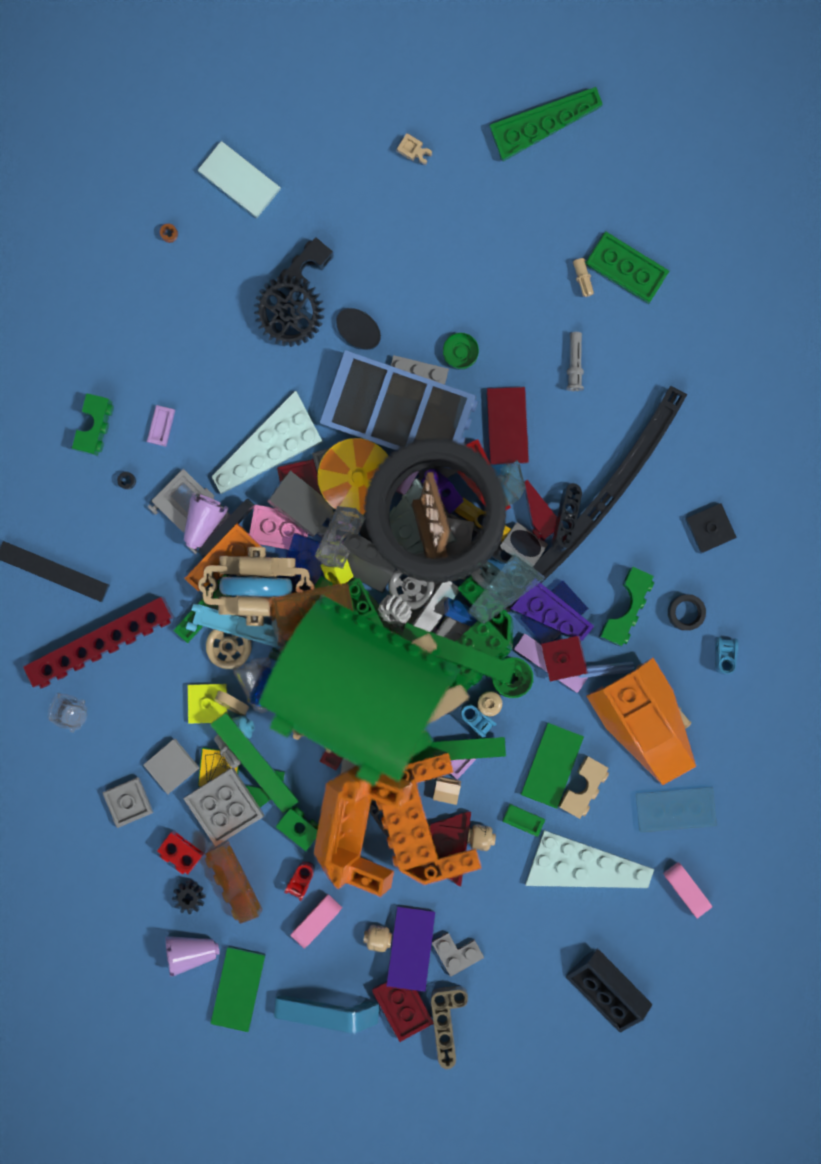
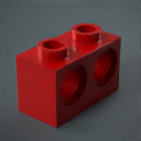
(183, 847)

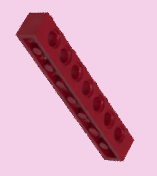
(36, 669)

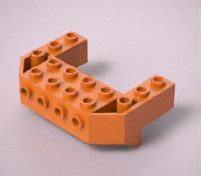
(344, 826)
(411, 834)

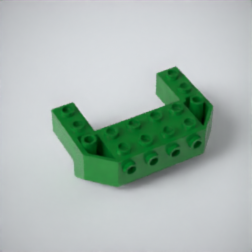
(490, 638)

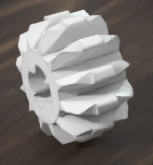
(394, 610)

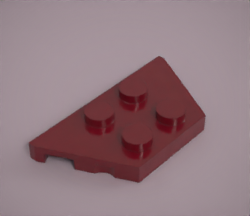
(451, 837)

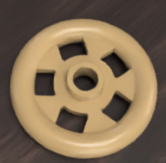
(229, 663)

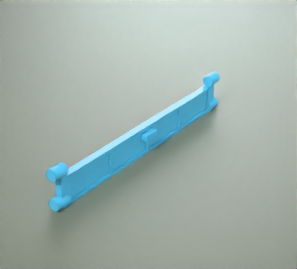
(232, 625)

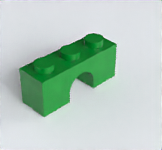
(91, 441)

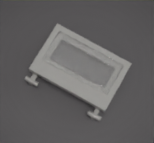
(175, 501)

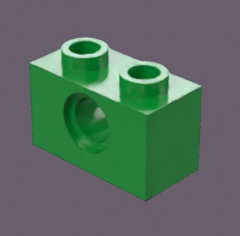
(287, 826)

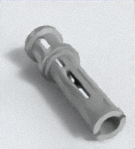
(575, 371)

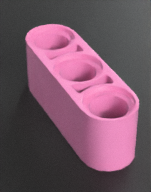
(687, 890)
(316, 921)

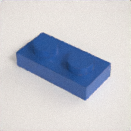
(459, 612)

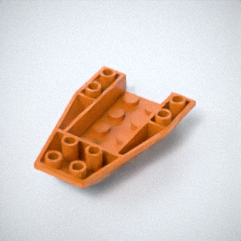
(646, 720)

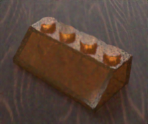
(292, 608)
(233, 882)

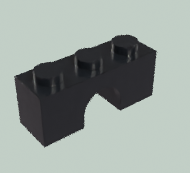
(315, 254)

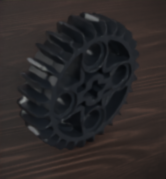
(297, 311)

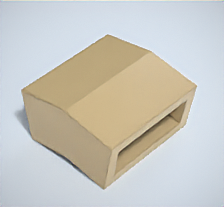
(447, 790)

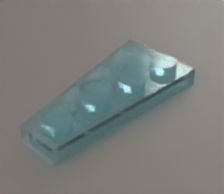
(508, 586)

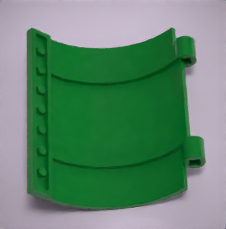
(356, 689)

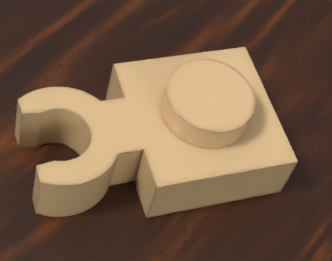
(411, 148)

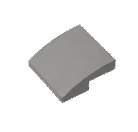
(171, 766)

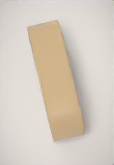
(231, 703)

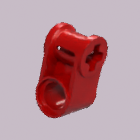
(299, 884)

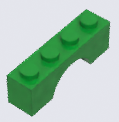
(637, 584)

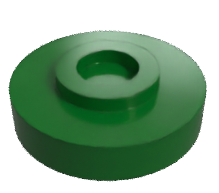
(460, 351)

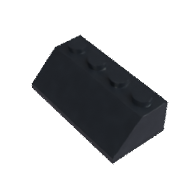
(609, 991)

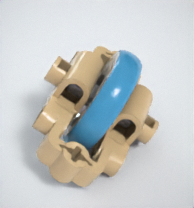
(253, 590)

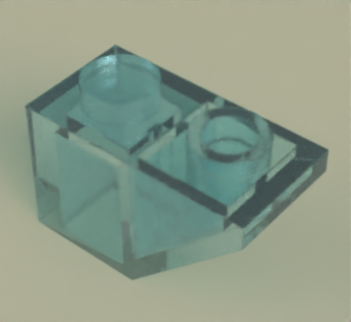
(512, 482)

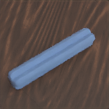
(608, 669)

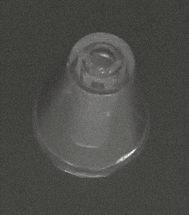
(248, 674)

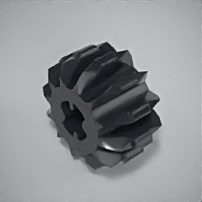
(193, 891)

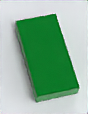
(523, 820)

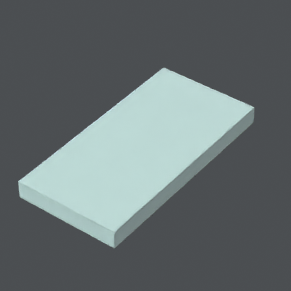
(239, 179)

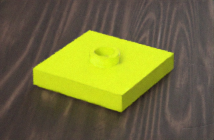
(201, 703)

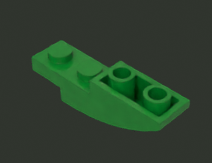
(362, 603)

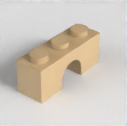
(578, 802)

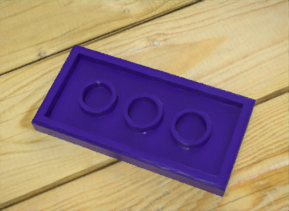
(411, 949)

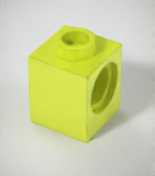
(337, 575)

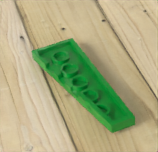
(530, 127)

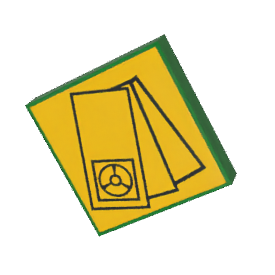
(212, 765)

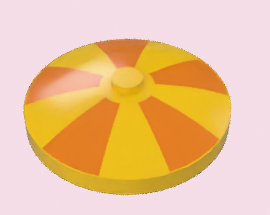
(347, 471)

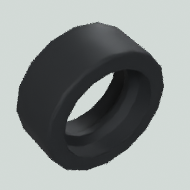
(700, 607)

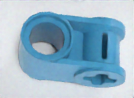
(726, 653)
(478, 720)

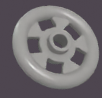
(421, 599)

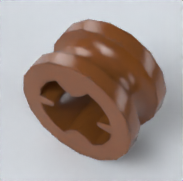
(172, 228)

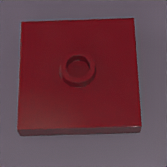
(564, 658)

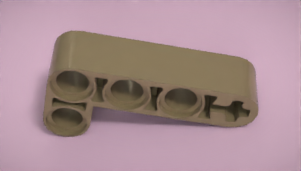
(446, 1027)

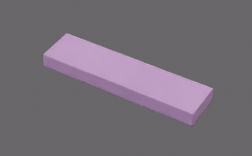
(533, 651)

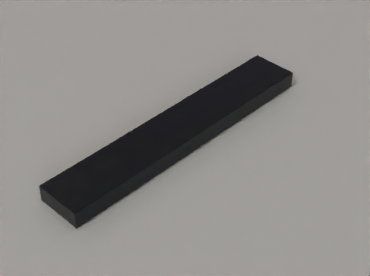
(53, 571)

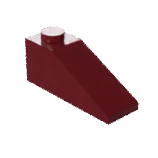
(541, 516)

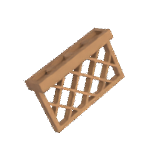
(431, 520)

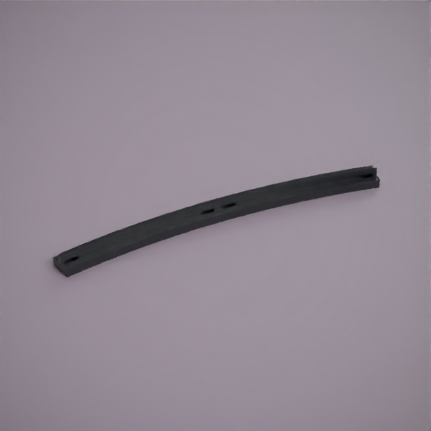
(618, 482)

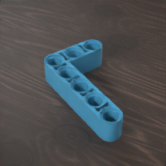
(326, 1015)

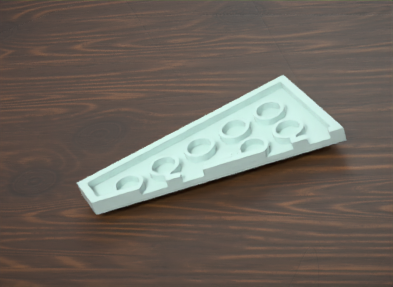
(277, 440)
(574, 864)

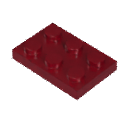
(403, 1010)

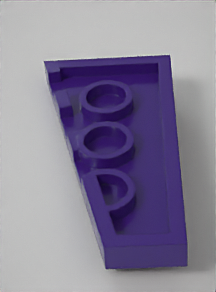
(552, 611)

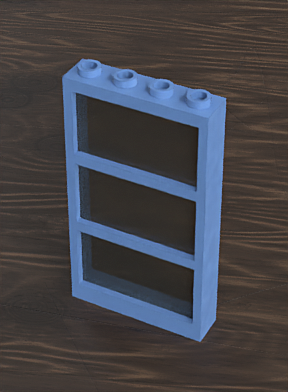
(394, 404)

